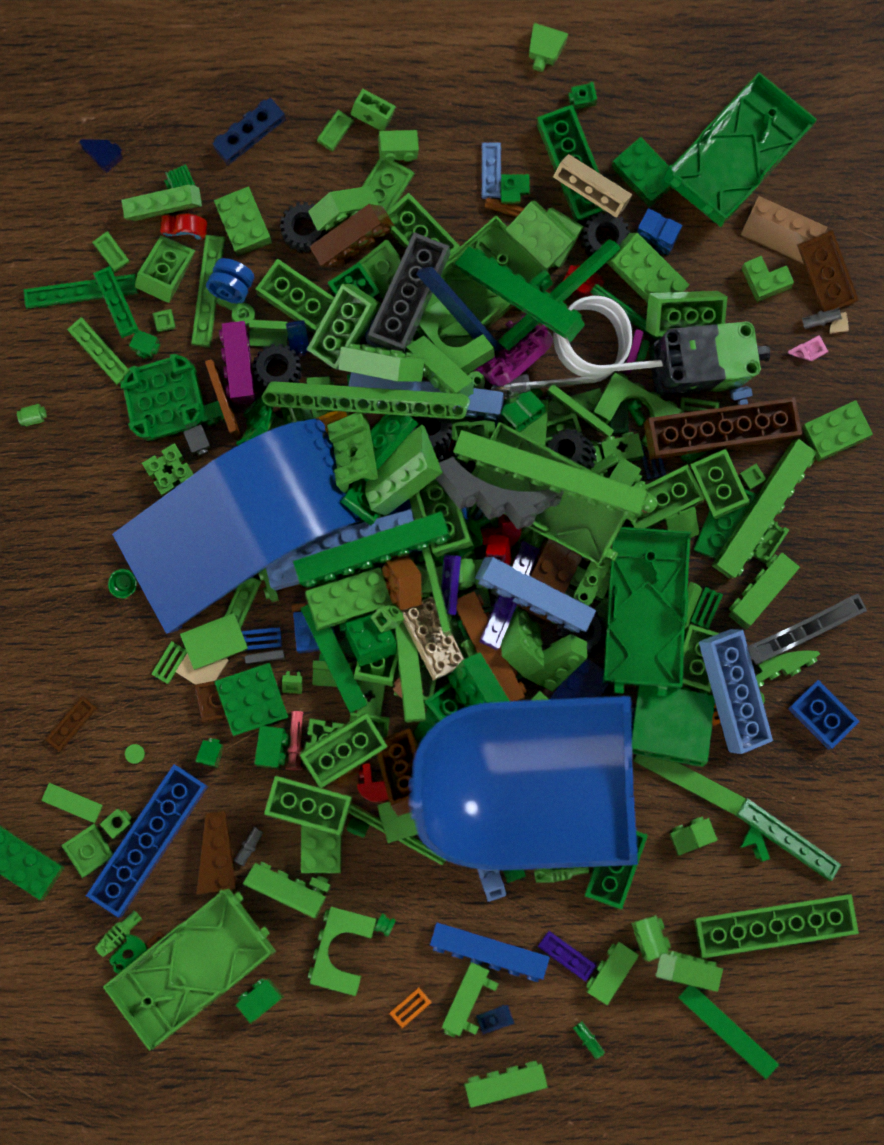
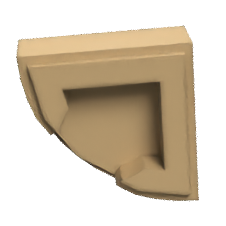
(839, 326)

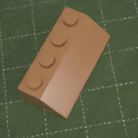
(780, 228)

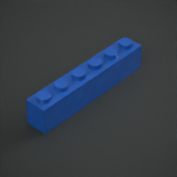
(490, 951)

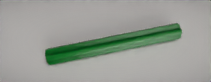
(633, 317)

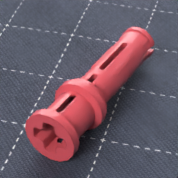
(294, 748)

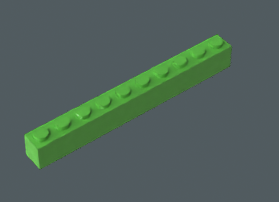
(551, 474)

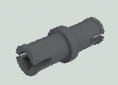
(822, 318)
(248, 846)

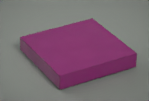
(634, 349)

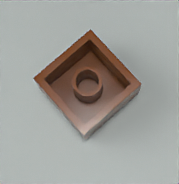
(403, 581)

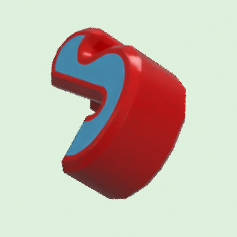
(183, 225)

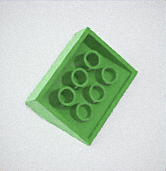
(403, 473)

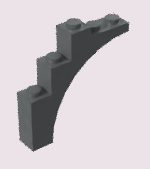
(494, 501)
(807, 629)

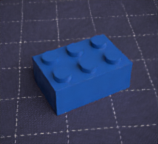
(823, 715)

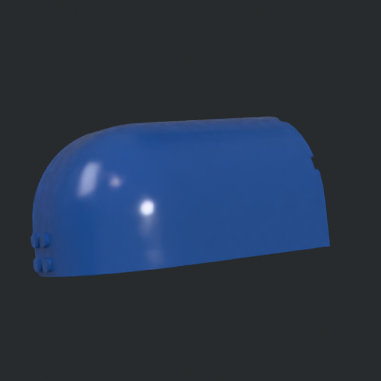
(528, 785)

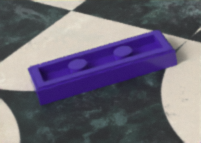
(450, 582)
(567, 956)

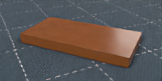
(223, 399)

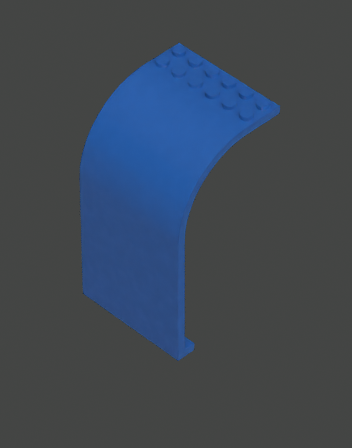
(235, 520)

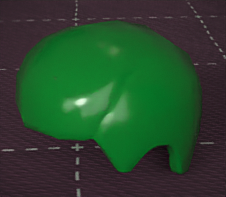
(122, 583)

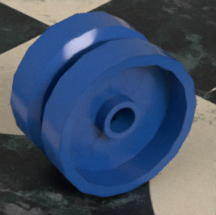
(230, 280)

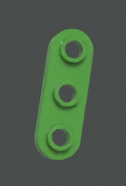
(588, 588)

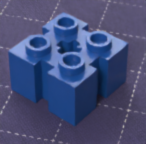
(659, 231)

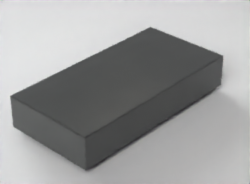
(264, 657)

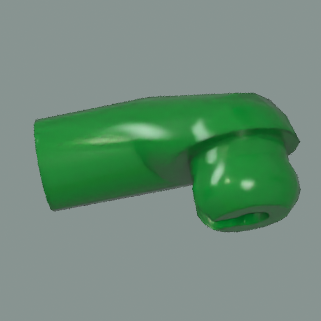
(633, 407)

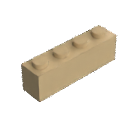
(592, 185)

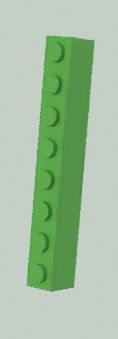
(764, 509)

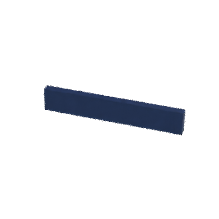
(455, 305)

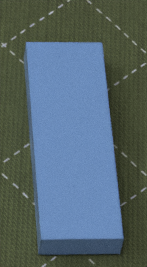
(491, 170)

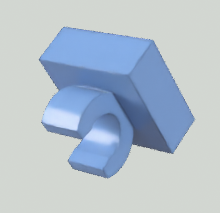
(740, 394)

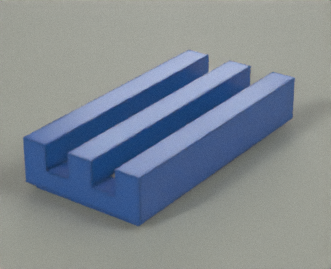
(263, 631)

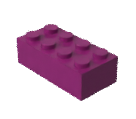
(238, 361)

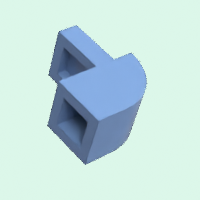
(492, 884)

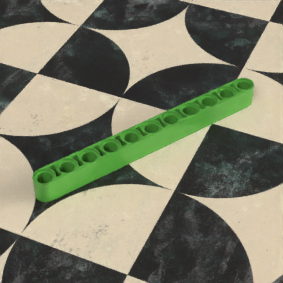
(366, 400)

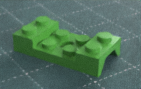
(348, 436)

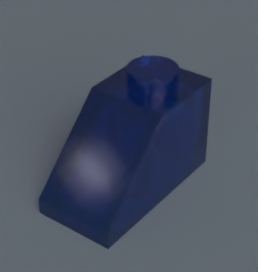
(102, 152)
(298, 337)

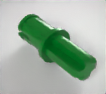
(589, 1040)

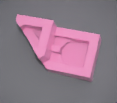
(810, 350)

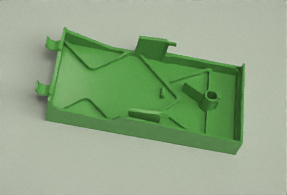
(189, 968)

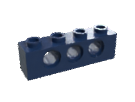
(229, 152)

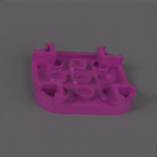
(510, 364)

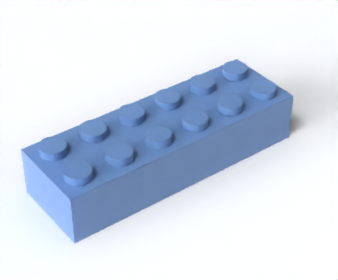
(535, 594)
(735, 691)

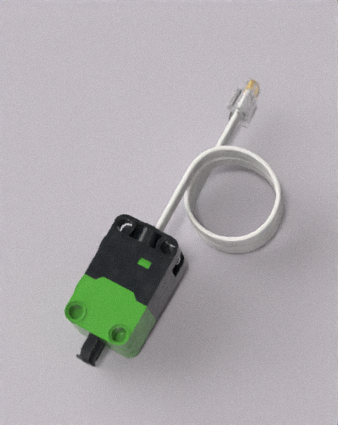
(687, 362)

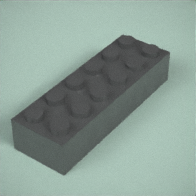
(408, 294)

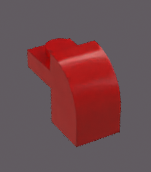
(505, 528)
(371, 790)

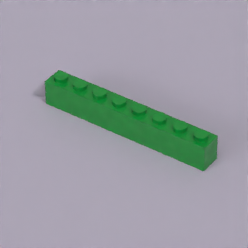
(520, 294)
(371, 549)

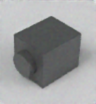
(197, 441)

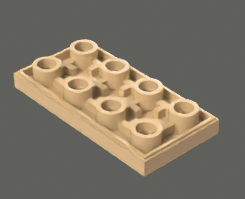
(437, 651)

